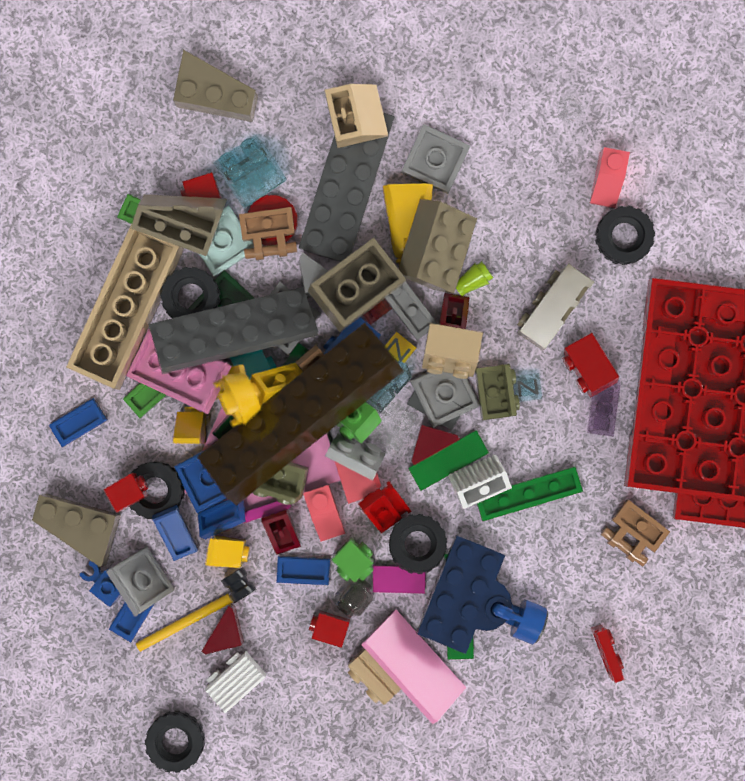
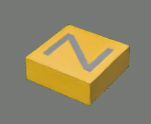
(400, 347)

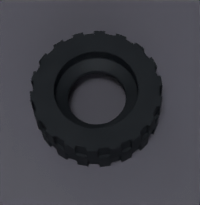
(644, 230)
(189, 276)
(173, 482)
(431, 529)
(166, 760)

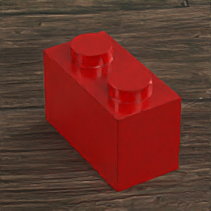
(590, 365)

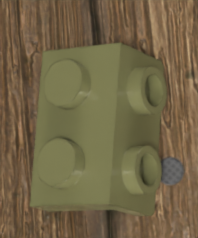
(497, 392)
(286, 484)

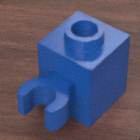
(104, 587)

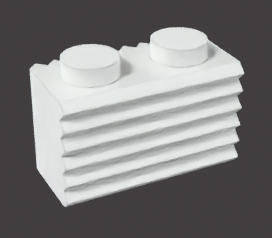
(479, 481)
(235, 681)

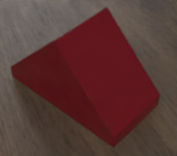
(454, 311)
(430, 442)
(281, 531)
(226, 634)

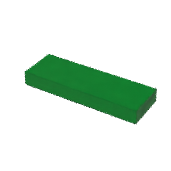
(448, 460)

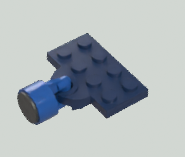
(472, 599)

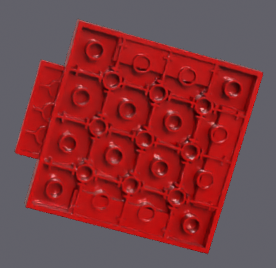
(692, 401)

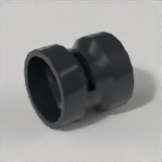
(238, 585)

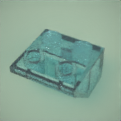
(250, 171)

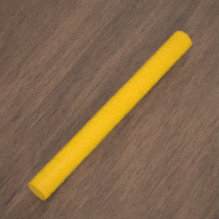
(184, 622)

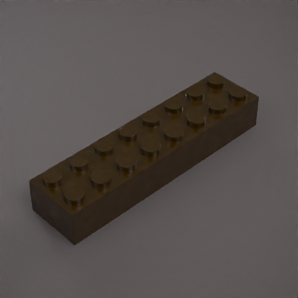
(300, 414)

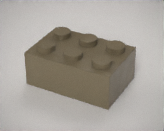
(437, 245)
(356, 284)

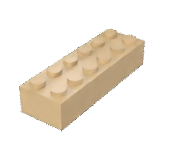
(124, 309)

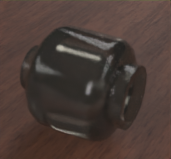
(353, 597)

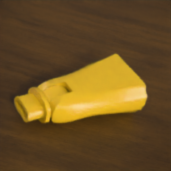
(401, 206)

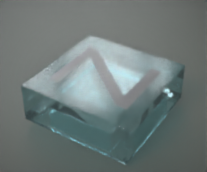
(528, 387)

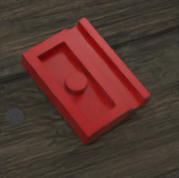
(384, 507)
(611, 660)

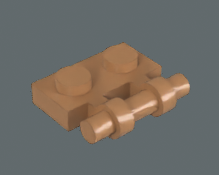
(265, 225)
(641, 527)

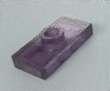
(603, 412)

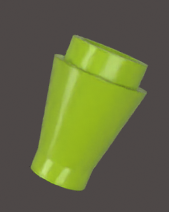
(474, 278)

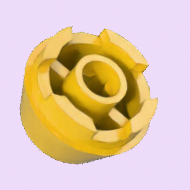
(238, 397)

